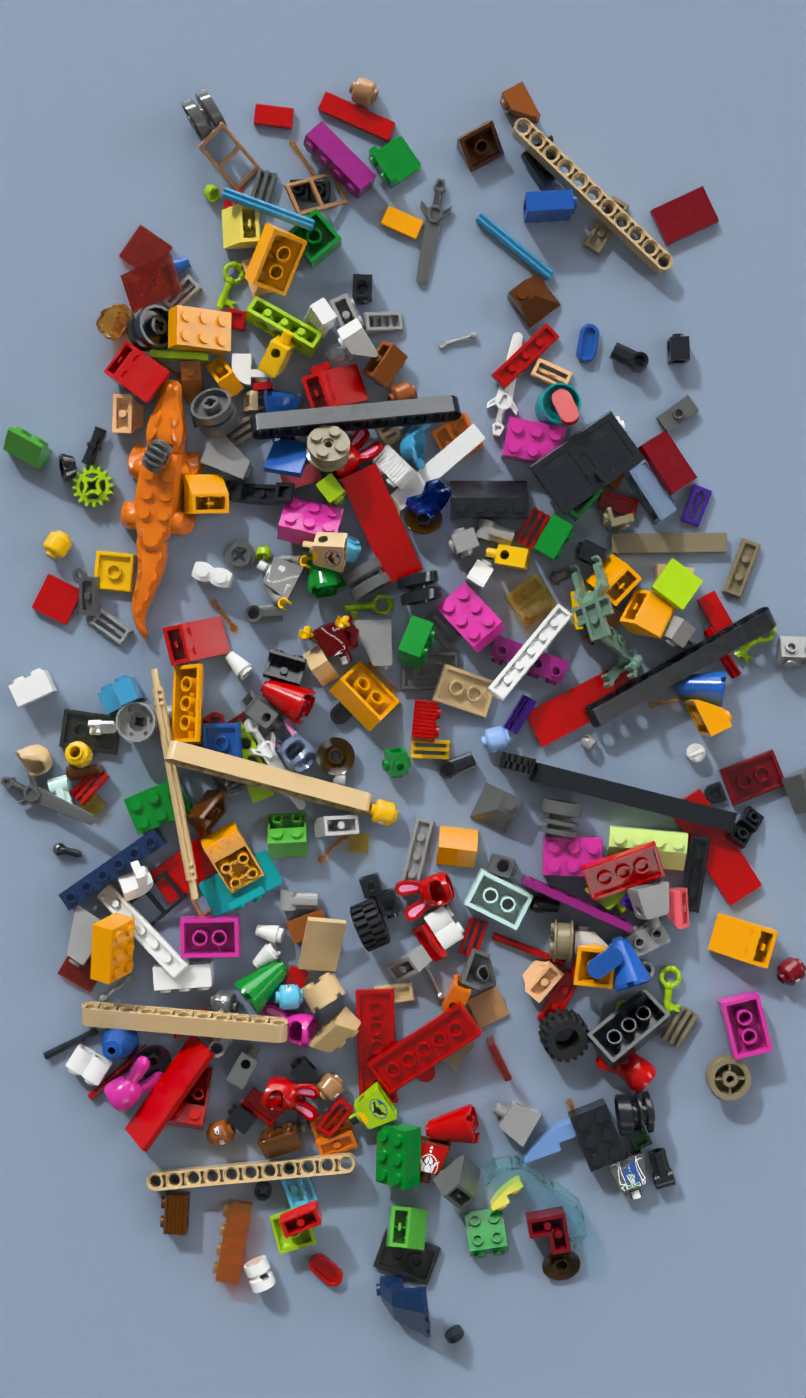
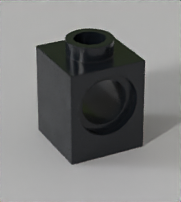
(362, 280)
(678, 349)
(587, 550)
(371, 885)
(388, 894)
(304, 1071)
(241, 1117)

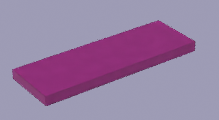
(576, 903)

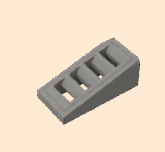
(382, 329)

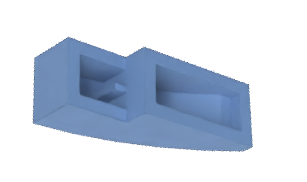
(549, 1140)

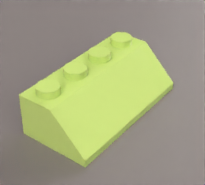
(670, 844)

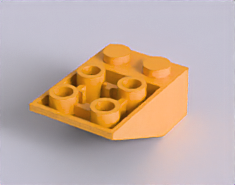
(232, 857)
(743, 940)

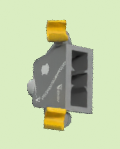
(283, 576)

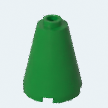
(322, 581)
(262, 984)

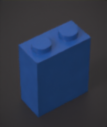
(549, 206)

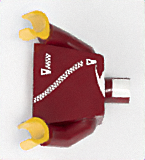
(334, 638)

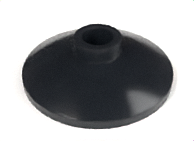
(159, 1061)

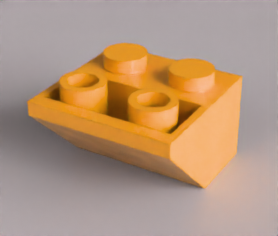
(205, 494)
(619, 577)
(647, 614)

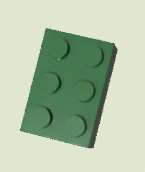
(154, 807)
(398, 1155)

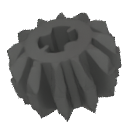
(157, 456)
(231, 787)

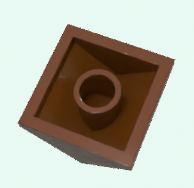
(480, 146)
(207, 811)

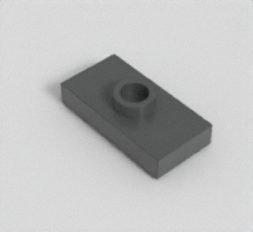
(677, 414)

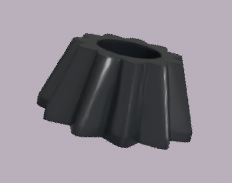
(67, 466)

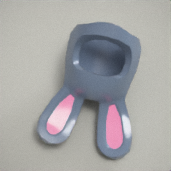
(295, 751)

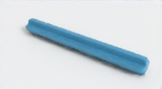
(268, 209)
(514, 246)

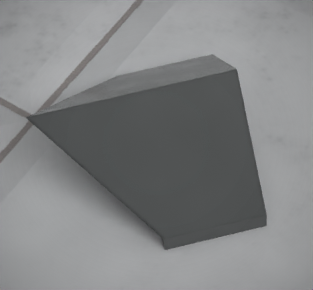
(477, 971)

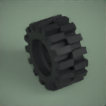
(517, 763)

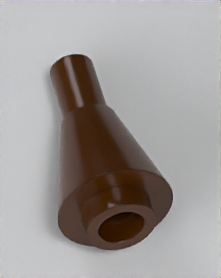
(75, 773)

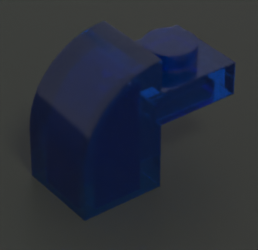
(432, 500)

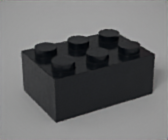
(597, 1134)

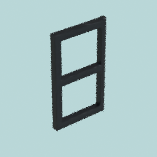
(157, 904)

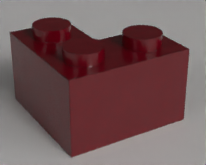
(550, 1223)

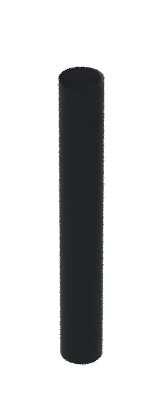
(71, 1043)

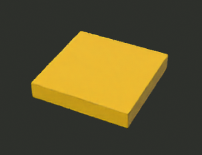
(115, 571)

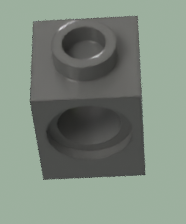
(493, 863)

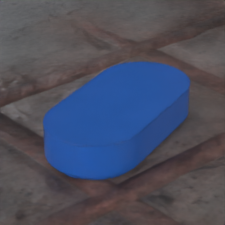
(587, 343)
(604, 962)

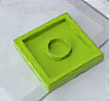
(676, 584)

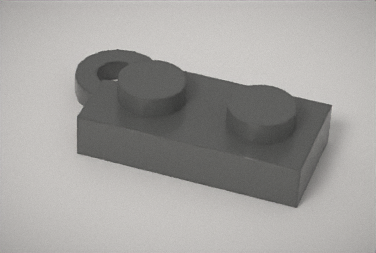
(88, 593)

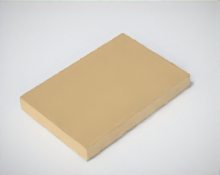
(463, 690)
(322, 944)

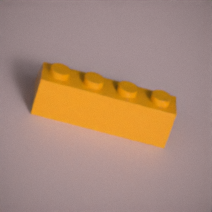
(187, 703)

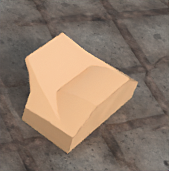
(127, 414)
(541, 978)

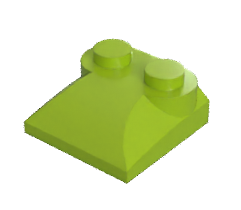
(297, 1241)

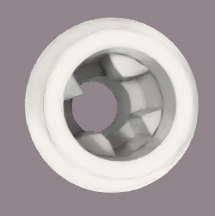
(239, 665)
(271, 933)
(268, 954)

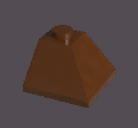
(533, 300)

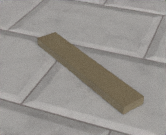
(669, 543)

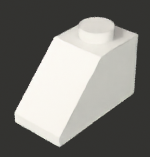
(356, 340)
(479, 573)
(584, 936)

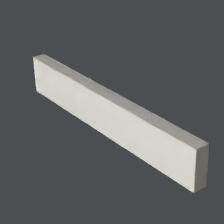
(440, 464)
(530, 652)
(144, 932)

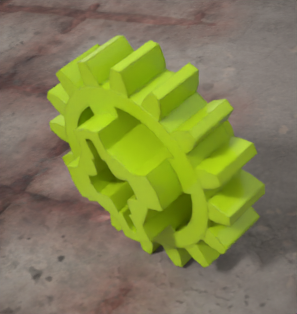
(88, 492)

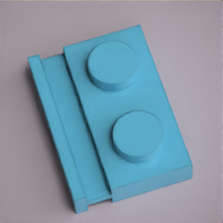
(299, 1190)

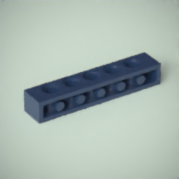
(112, 868)

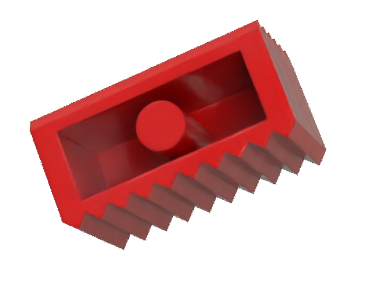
(424, 721)
(301, 1218)

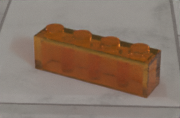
(233, 1241)

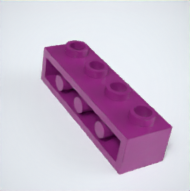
(339, 160)
(546, 665)

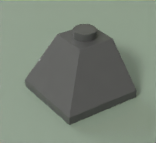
(496, 807)

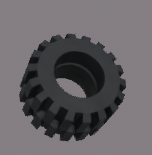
(370, 924)
(571, 1047)

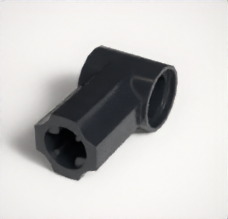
(626, 356)
(459, 764)
(661, 1173)

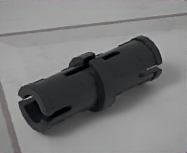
(94, 446)

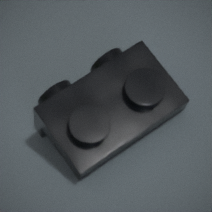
(285, 667)

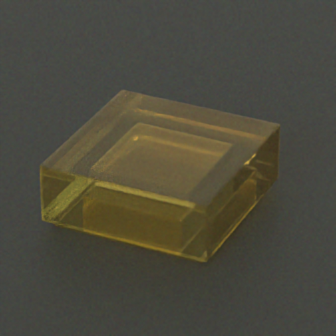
(95, 805)
(358, 842)

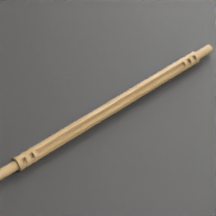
(175, 786)

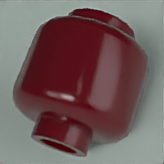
(791, 971)

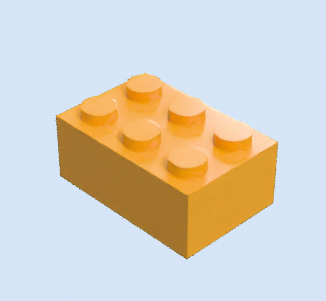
(199, 330)
(112, 948)

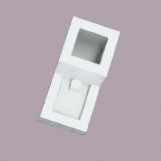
(243, 369)
(135, 883)

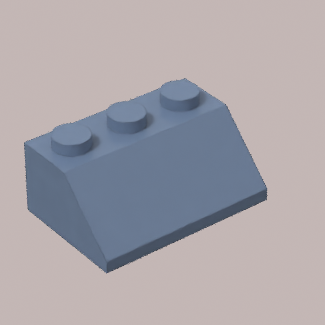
(650, 493)

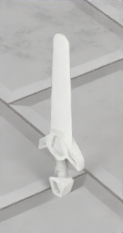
(504, 397)
(267, 751)

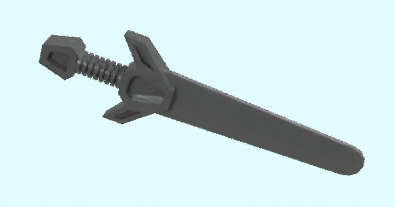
(433, 220)
(35, 794)

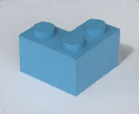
(120, 693)

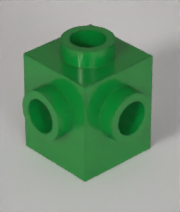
(396, 762)

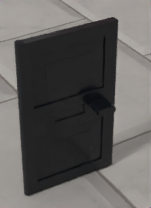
(586, 462)

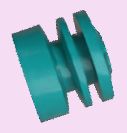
(544, 405)

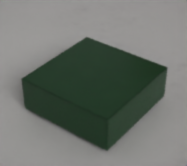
(639, 1140)

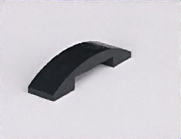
(260, 493)

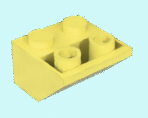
(240, 227)

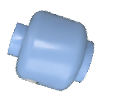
(496, 739)

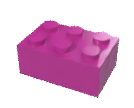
(530, 440)
(305, 518)
(471, 617)
(568, 854)
(210, 936)
(744, 1025)

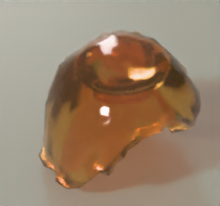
(113, 321)

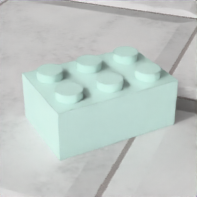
(498, 898)

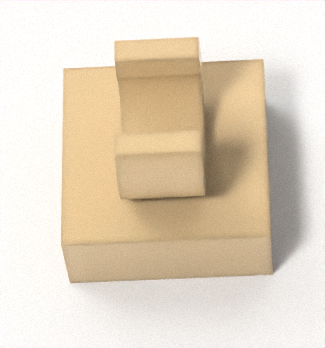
(250, 401)

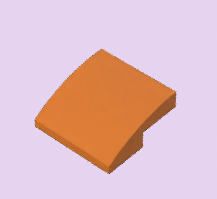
(450, 431)
(341, 1140)

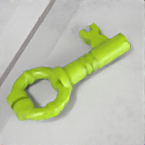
(229, 282)
(354, 607)
(742, 651)
(669, 986)

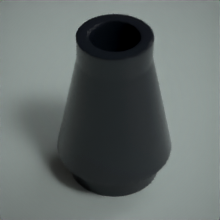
(542, 904)

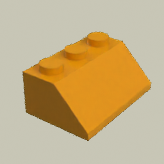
(275, 259)
(364, 696)
(708, 717)

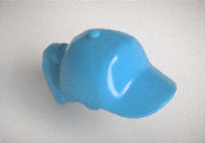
(413, 443)

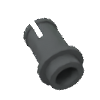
(561, 575)

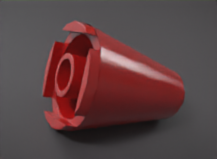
(289, 699)
(455, 1126)

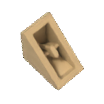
(320, 666)

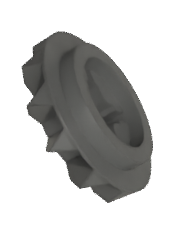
(239, 564)

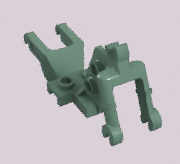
(593, 614)

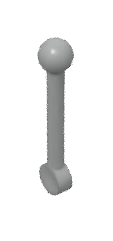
(442, 344)
(427, 968)
(129, 979)

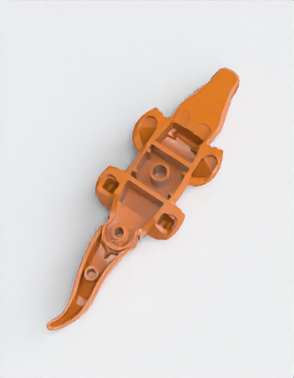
(159, 498)

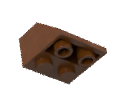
(280, 1140)

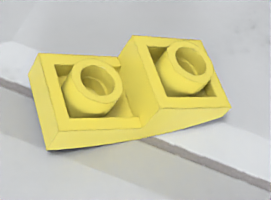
(501, 1198)

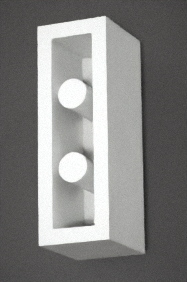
(196, 975)

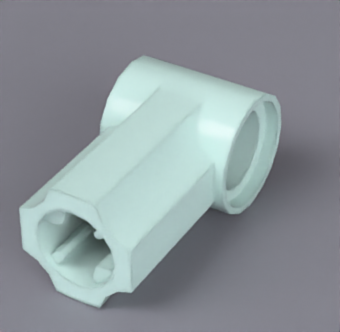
(61, 787)

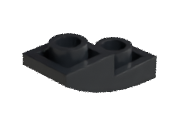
(305, 194)
(745, 827)

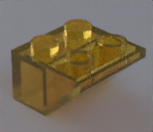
(531, 600)

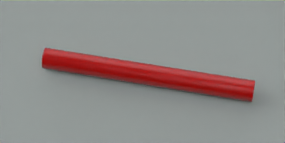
(526, 948)
(117, 1073)

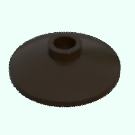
(422, 523)
(333, 766)
(561, 1265)

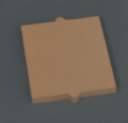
(487, 1007)

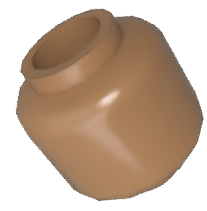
(364, 92)
(330, 1086)

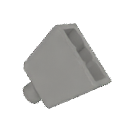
(650, 901)
(517, 1120)

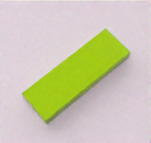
(178, 356)

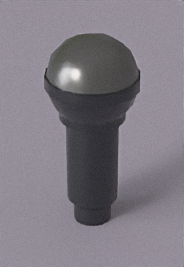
(60, 849)

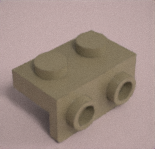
(618, 523)

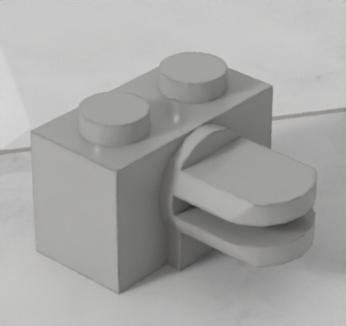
(678, 633)

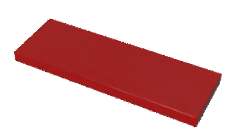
(381, 522)
(566, 711)
(724, 860)
(375, 1033)
(424, 1048)
(169, 1092)

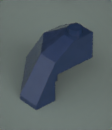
(405, 1305)

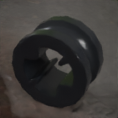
(263, 1197)

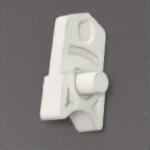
(100, 727)

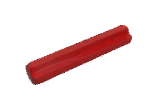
(727, 660)

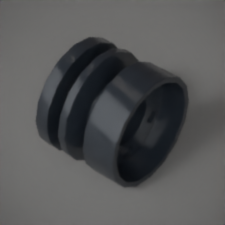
(634, 1113)

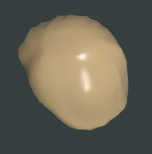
(35, 759)

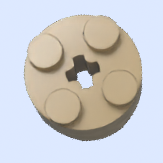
(323, 992)

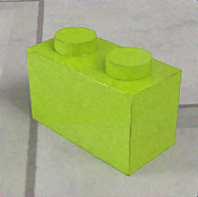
(331, 490)

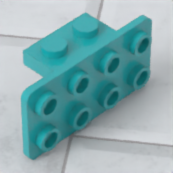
(220, 898)

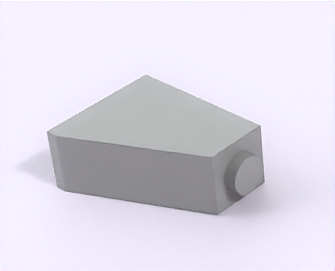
(226, 458)
(377, 641)
(81, 937)

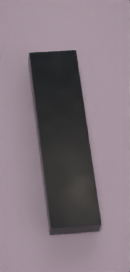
(695, 870)

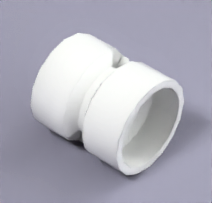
(260, 1275)

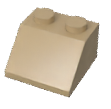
(336, 1031)

